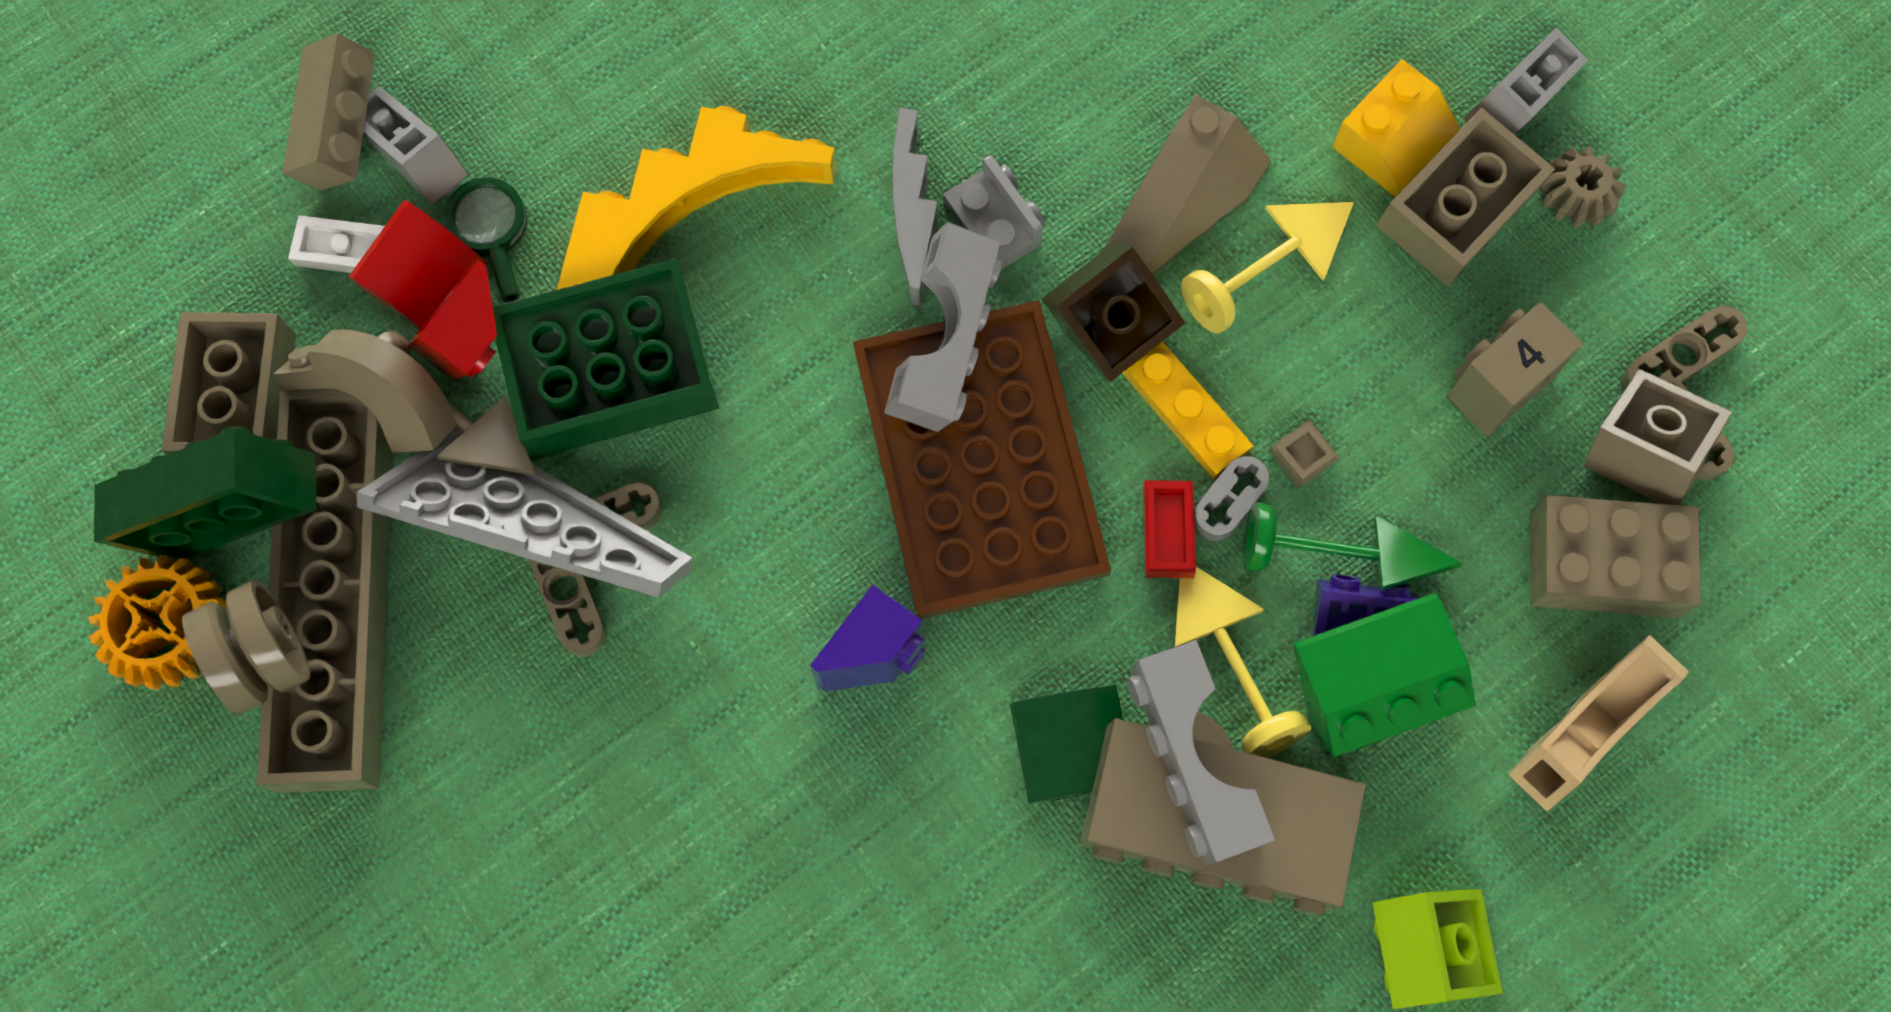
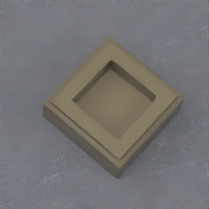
(1304, 454)

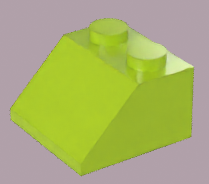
(1436, 947)

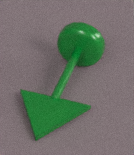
(1399, 554)

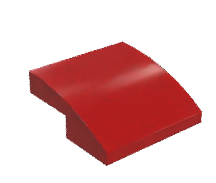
(413, 264)

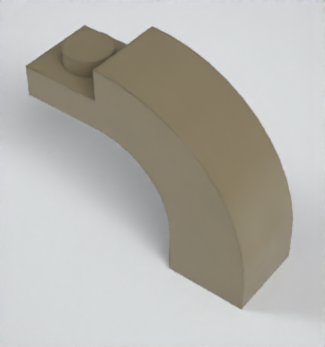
(382, 378)

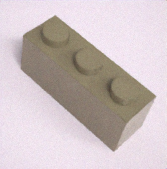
(329, 112)

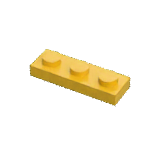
(1188, 410)

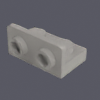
(995, 209)

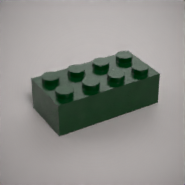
(205, 495)

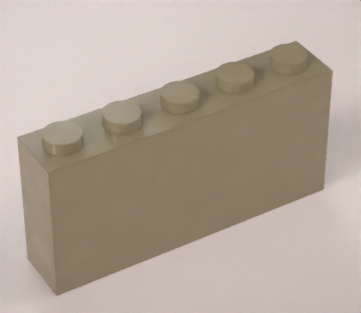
(1307, 810)

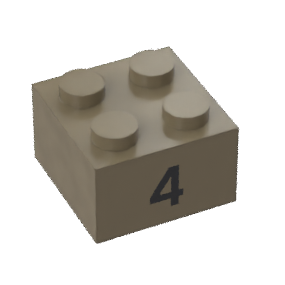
(1512, 367)

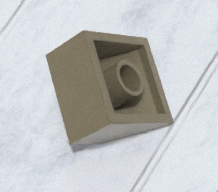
(1657, 439)

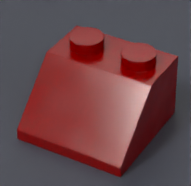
(460, 327)

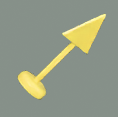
(1310, 229)
(1209, 608)

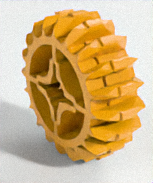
(128, 649)

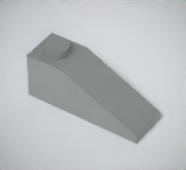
(1532, 82)
(411, 147)

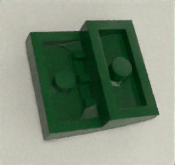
(1063, 740)

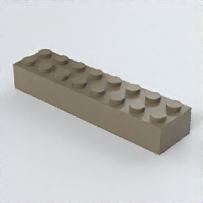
(333, 589)

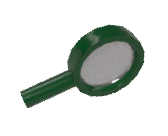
(490, 221)

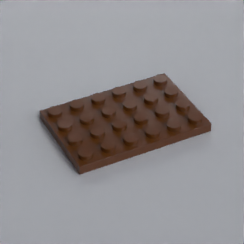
(1001, 492)

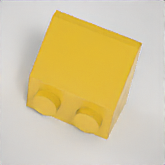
(1397, 128)

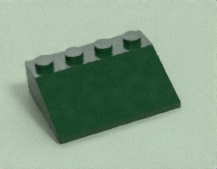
(603, 359)

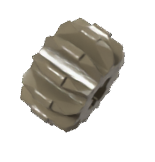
(1599, 192)

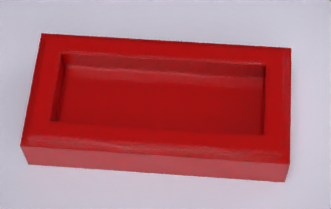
(1169, 529)

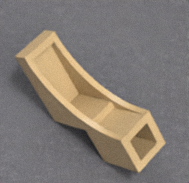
(1597, 723)

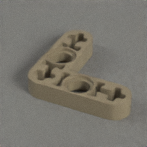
(1705, 354)
(547, 574)

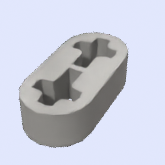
(1222, 491)

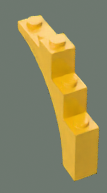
(667, 187)

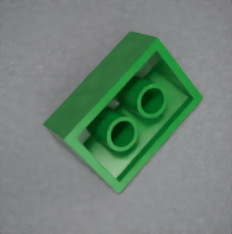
(1383, 675)

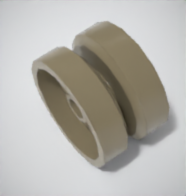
(245, 647)

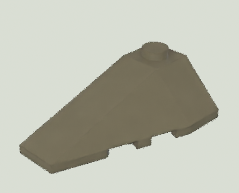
(1193, 183)

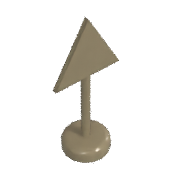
(487, 442)

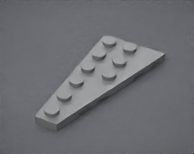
(526, 518)

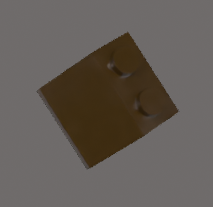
(1138, 307)

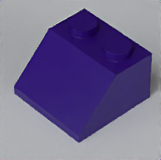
(871, 645)

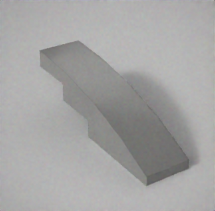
(914, 216)

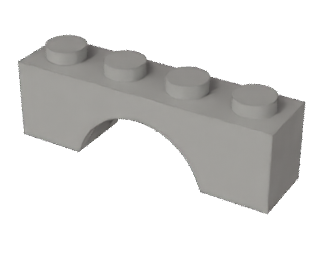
(959, 273)
(1219, 816)

